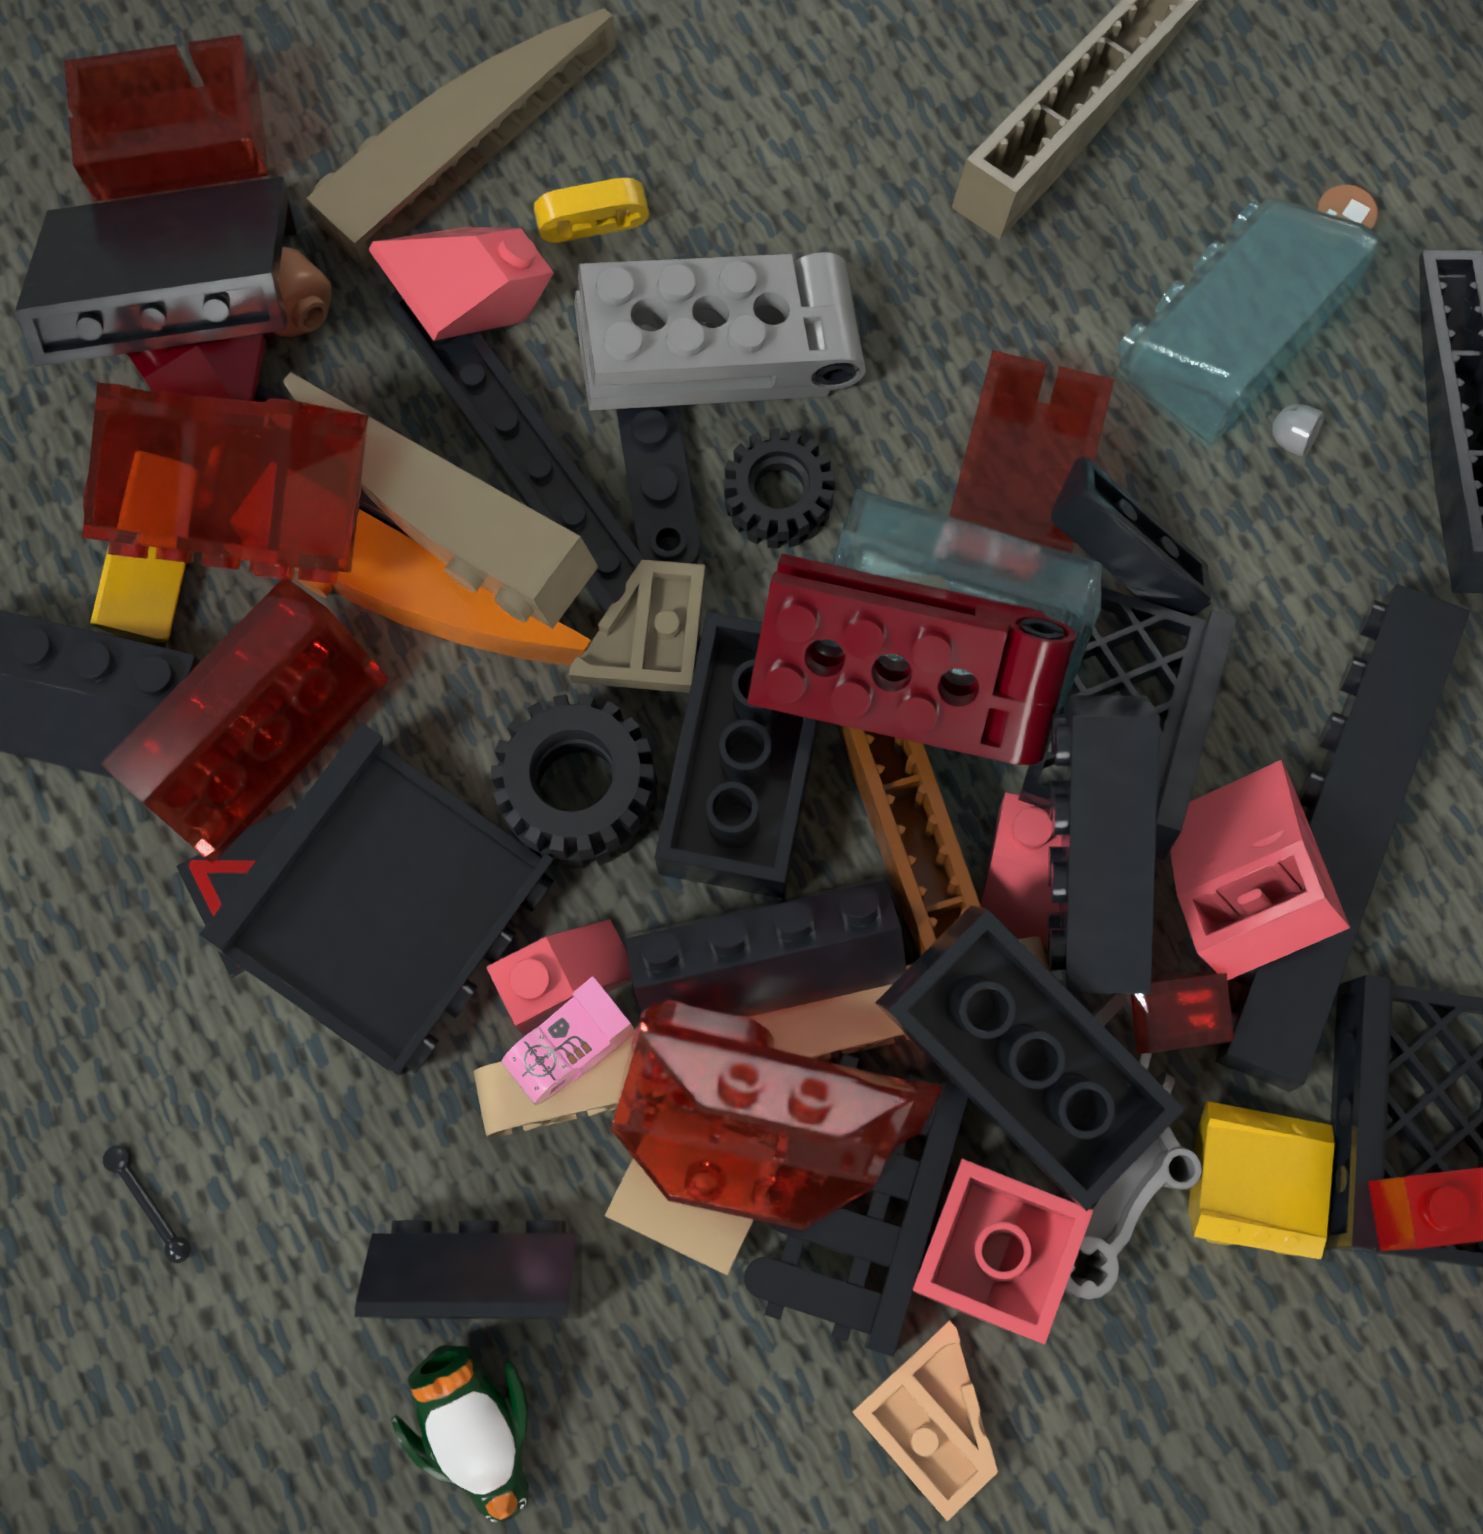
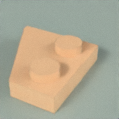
(933, 1423)

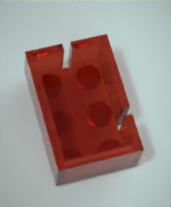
(158, 126)
(1027, 447)

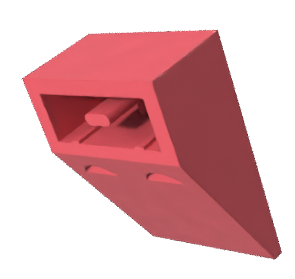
(1253, 874)

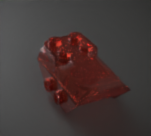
(755, 1126)

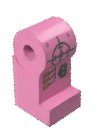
(568, 1043)

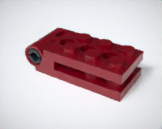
(993, 713)

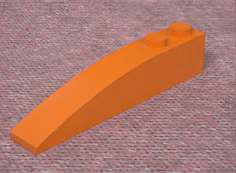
(412, 588)

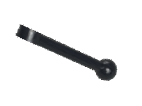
(118, 1161)

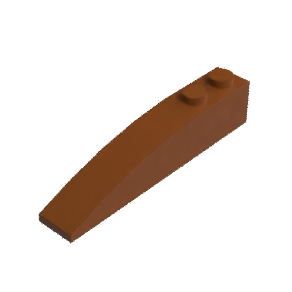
(911, 831)

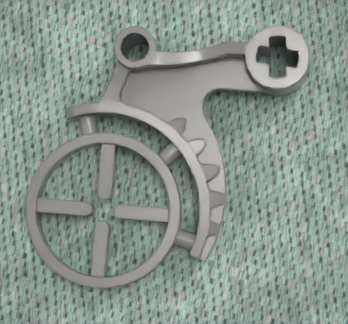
(1124, 1201)

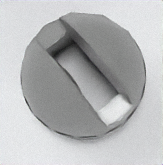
(1297, 428)

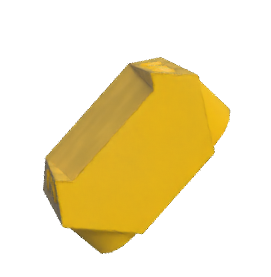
(1262, 1181)

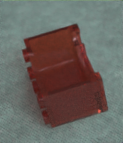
(226, 481)

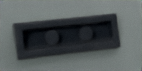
(1130, 541)

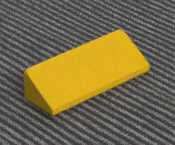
(138, 597)

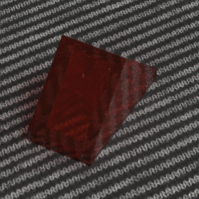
(1182, 1012)

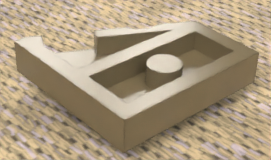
(649, 633)

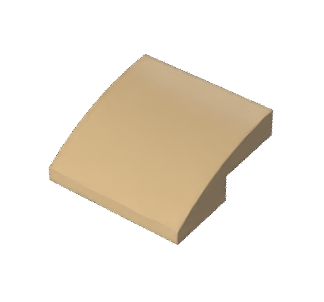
(692, 1231)

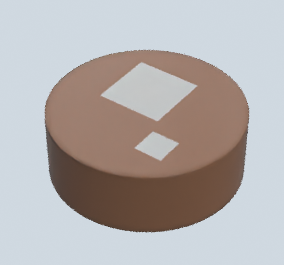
(1349, 203)

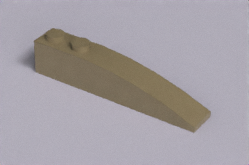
(1065, 112)
(452, 135)
(467, 523)

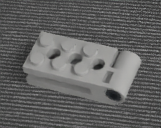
(716, 330)

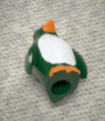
(469, 1429)

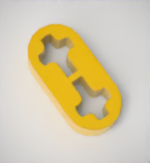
(591, 209)

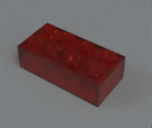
(247, 719)

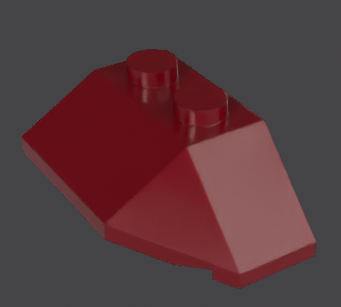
(205, 369)

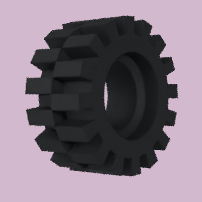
(774, 455)

